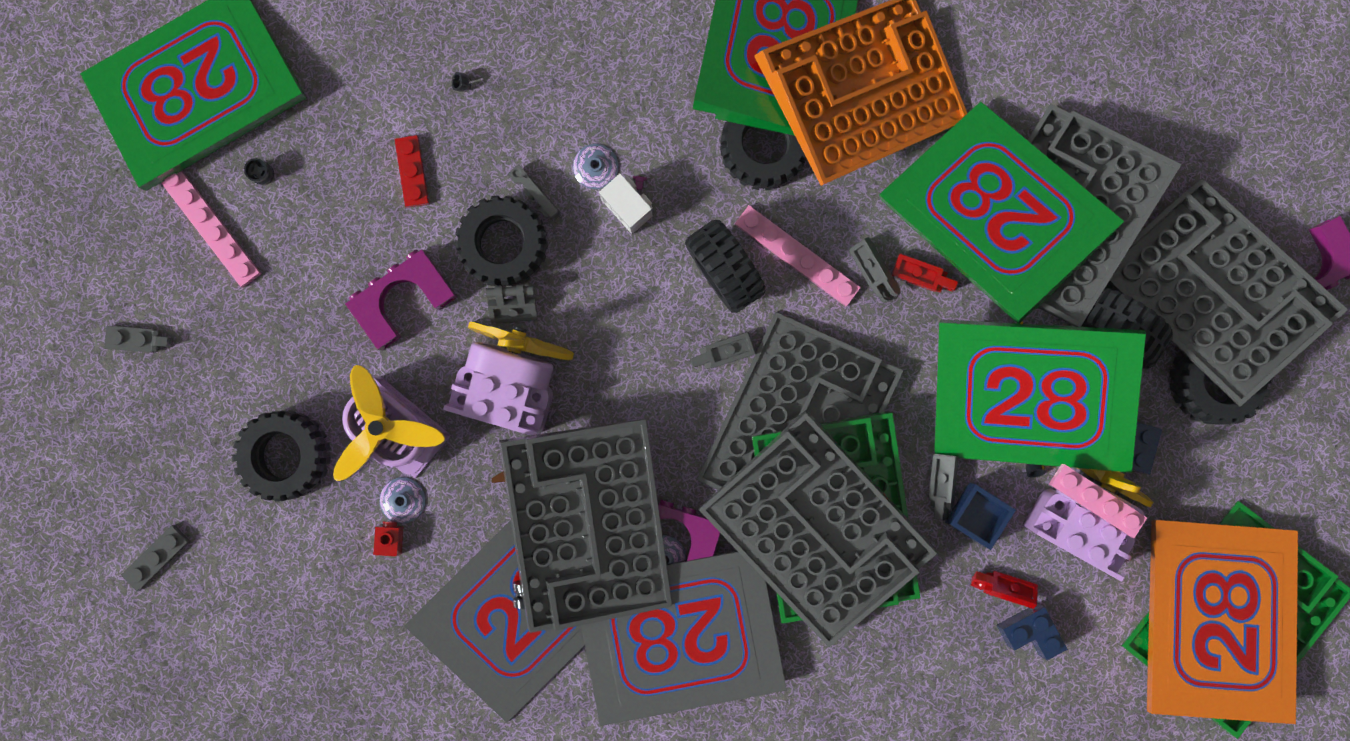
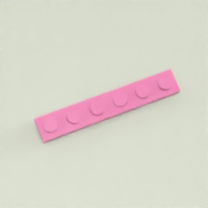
(211, 228)
(797, 256)

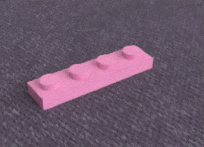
(1098, 501)

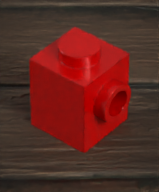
(388, 539)

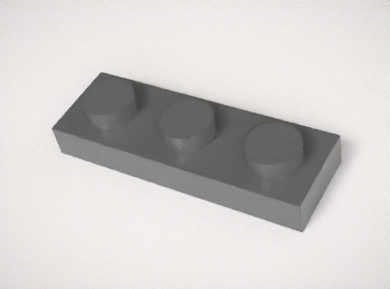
(155, 558)

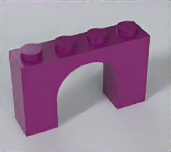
(1334, 245)
(369, 304)
(702, 531)

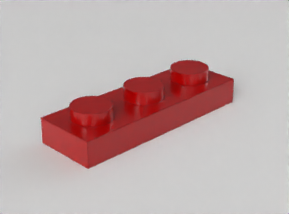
(411, 171)

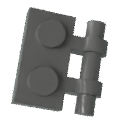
(511, 309)

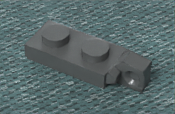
(533, 192)
(135, 339)
(724, 352)
(943, 484)

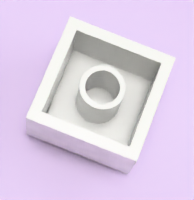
(626, 203)

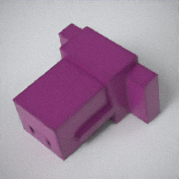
(639, 181)

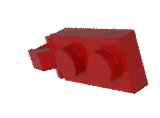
(922, 274)
(1007, 588)

